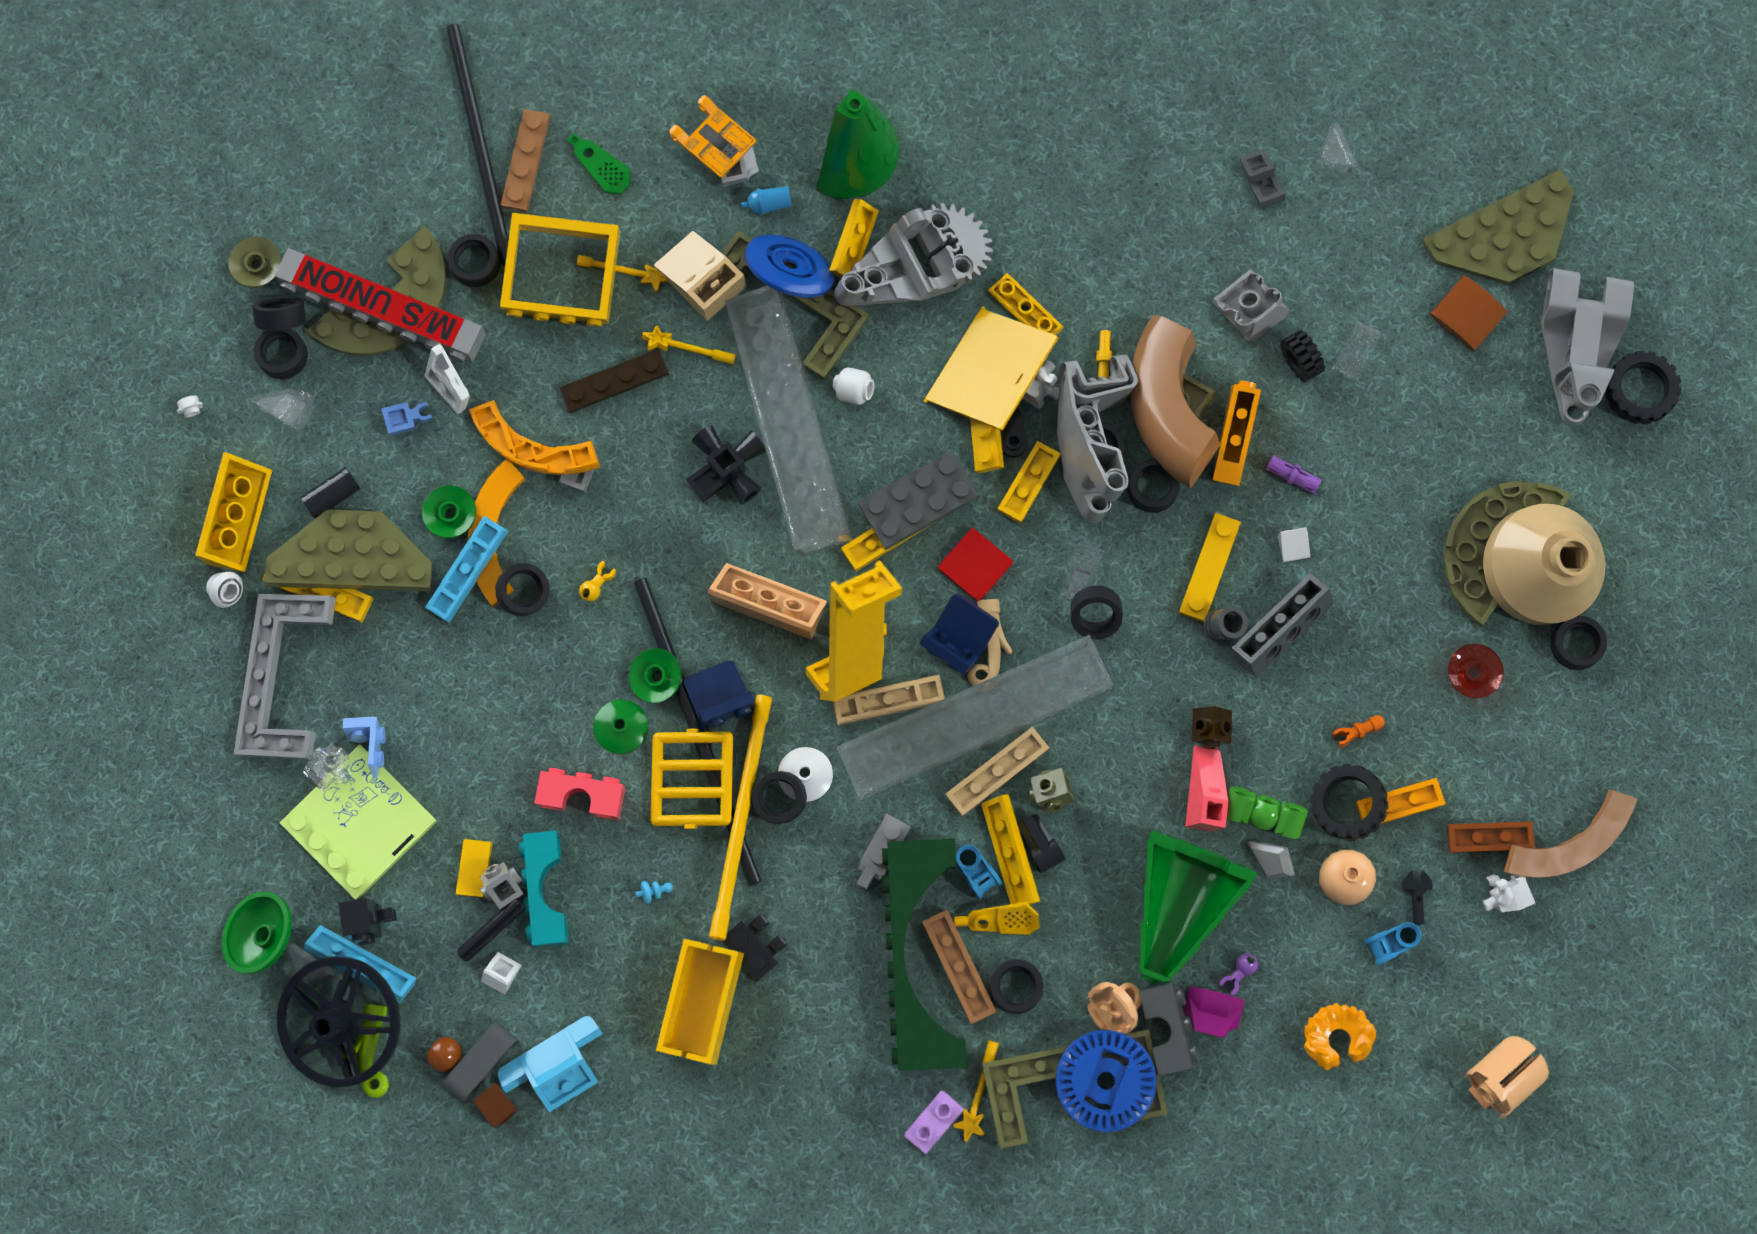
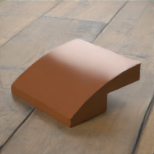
(1468, 312)

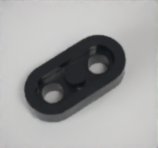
(1014, 430)

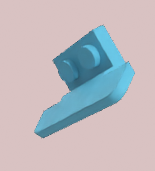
(555, 1065)

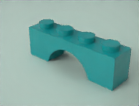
(541, 853)

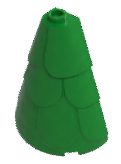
(859, 149)
(1183, 901)

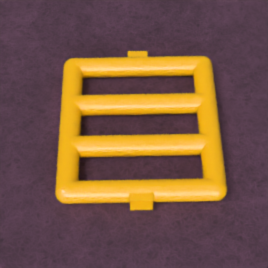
(660, 765)

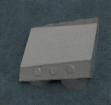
(1251, 305)

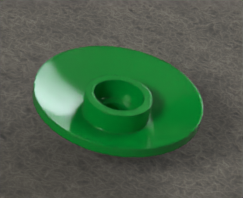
(446, 499)
(643, 673)
(627, 738)

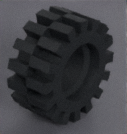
(1302, 355)

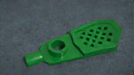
(599, 161)

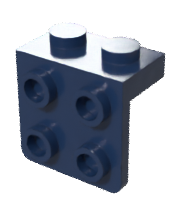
(960, 634)
(718, 695)

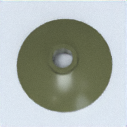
(251, 251)

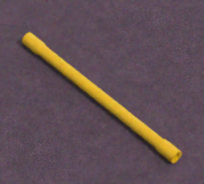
(722, 913)

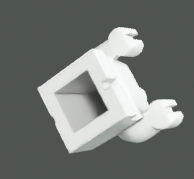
(1042, 386)
(1508, 895)

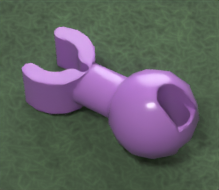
(1242, 968)

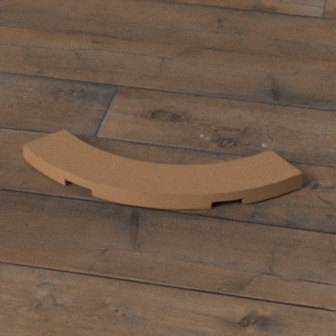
(1579, 849)

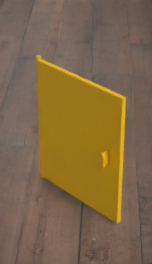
(991, 368)

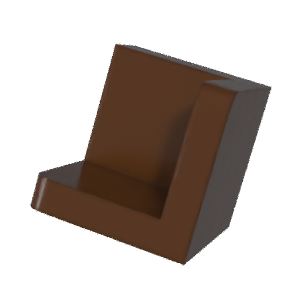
(496, 1106)

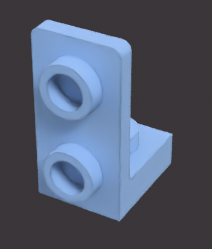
(367, 729)

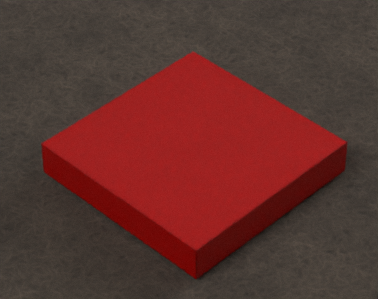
(975, 565)

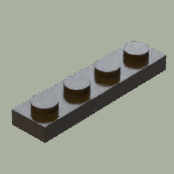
(614, 381)

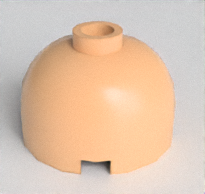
(1347, 877)

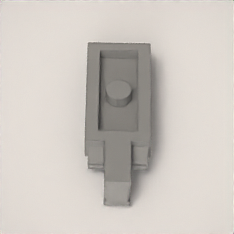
(871, 862)

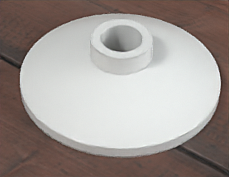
(820, 772)

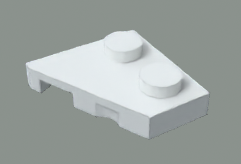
(446, 380)

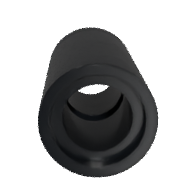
(330, 492)

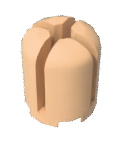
(1497, 1065)

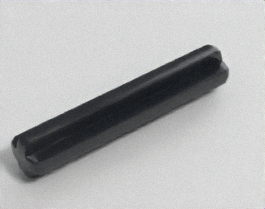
(490, 929)

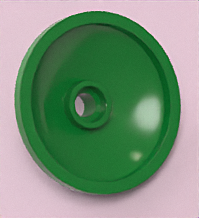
(256, 932)

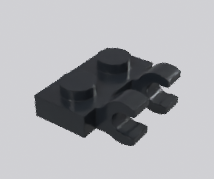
(756, 957)

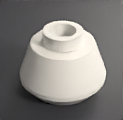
(224, 589)

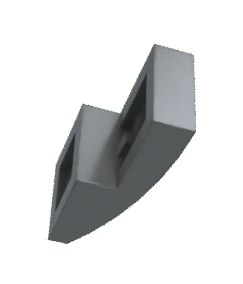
(1261, 178)

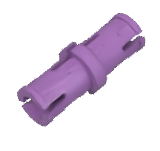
(1293, 474)

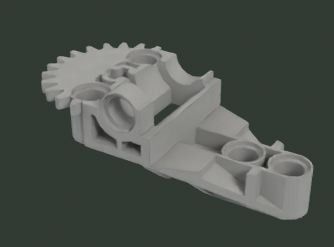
(896, 269)

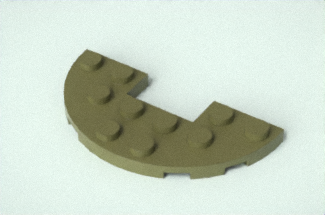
(423, 278)
(1470, 533)

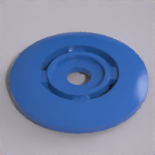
(766, 258)
(1132, 1088)

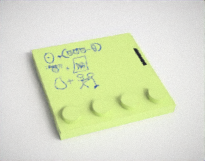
(359, 825)

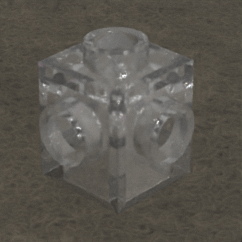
(327, 766)

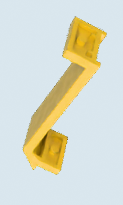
(855, 634)

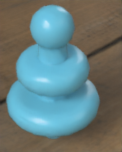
(655, 890)

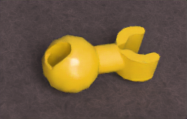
(593, 587)

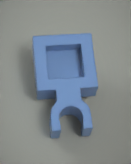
(401, 419)

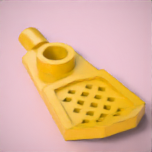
(998, 916)

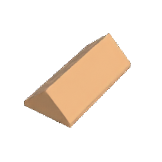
(767, 600)

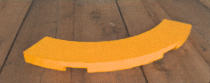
(530, 454)
(490, 504)

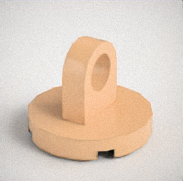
(1114, 1006)

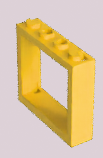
(565, 227)

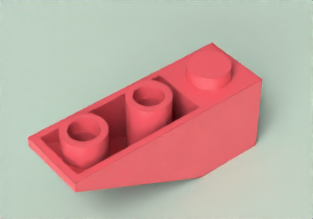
(1207, 791)

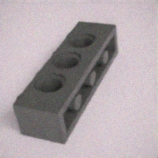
(1283, 625)

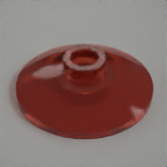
(1484, 661)

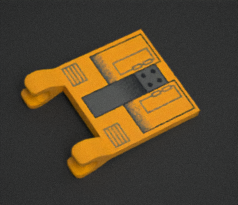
(717, 141)

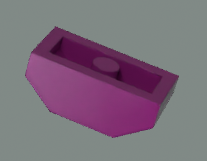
(1212, 1011)

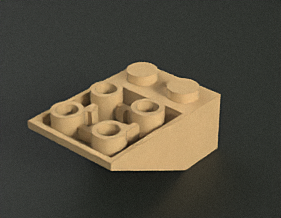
(701, 274)

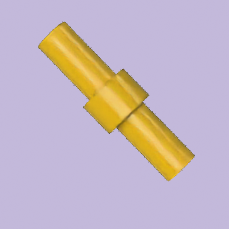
(1104, 354)

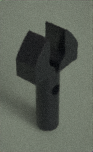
(1417, 895)

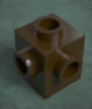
(1211, 726)

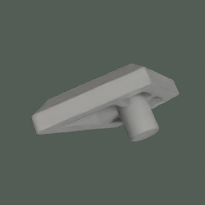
(1272, 859)

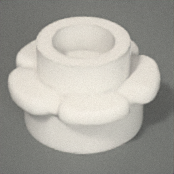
(189, 406)

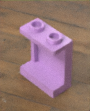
(933, 1122)

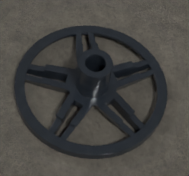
(337, 1023)

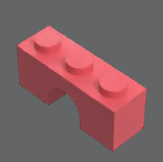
(556, 788)

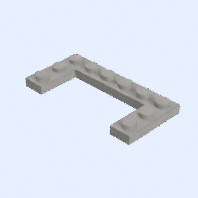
(271, 614)

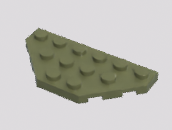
(1508, 235)
(349, 553)

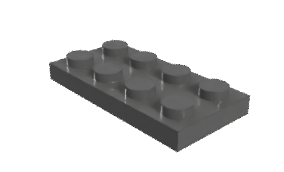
(918, 500)

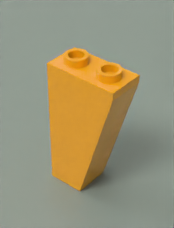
(1236, 432)

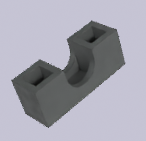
(1178, 1052)

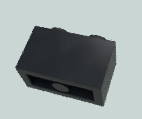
(362, 920)

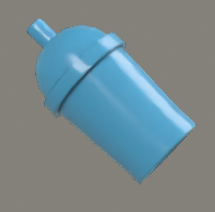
(768, 200)

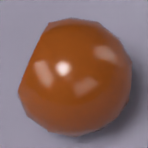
(444, 1054)

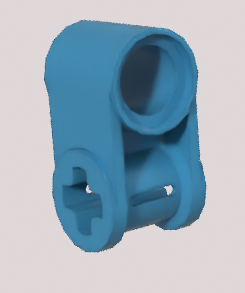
(977, 872)
(1388, 943)

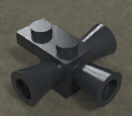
(725, 465)

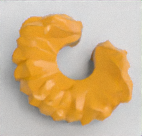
(1335, 1017)

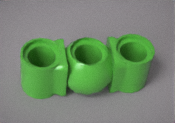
(1266, 812)

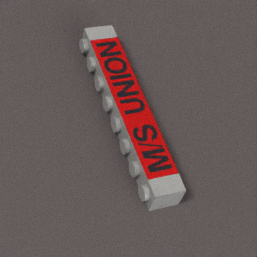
(379, 305)

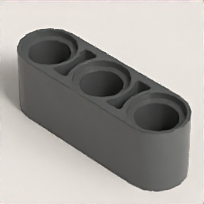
(478, 1062)

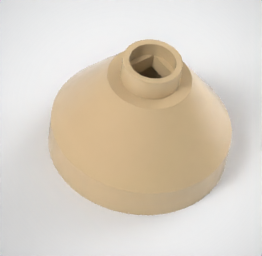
(1544, 564)

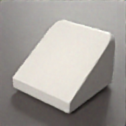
(1294, 544)
(500, 973)

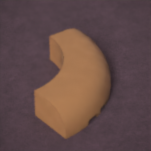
(1159, 404)

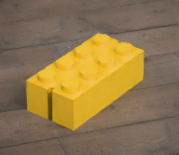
(700, 1002)

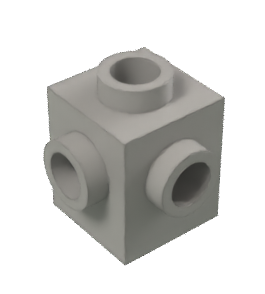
(501, 884)

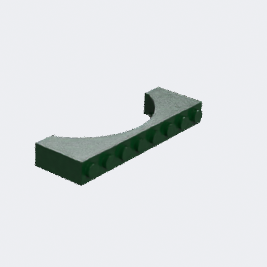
(920, 1039)

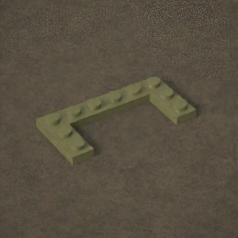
(844, 320)
(1006, 1074)

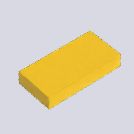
(473, 863)

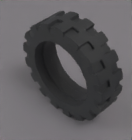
(1659, 367)
(1370, 822)

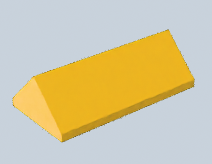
(233, 513)

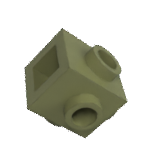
(1051, 790)

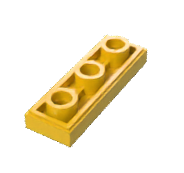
(1014, 296)

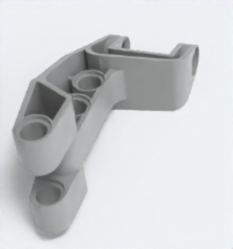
(1582, 338)
(1083, 448)

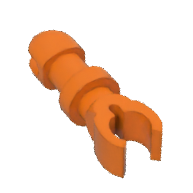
(1359, 730)

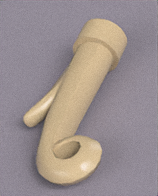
(994, 646)

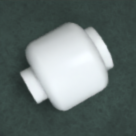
(853, 386)

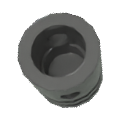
(1225, 623)

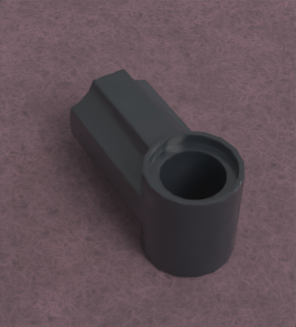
(1041, 845)

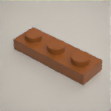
(1489, 837)

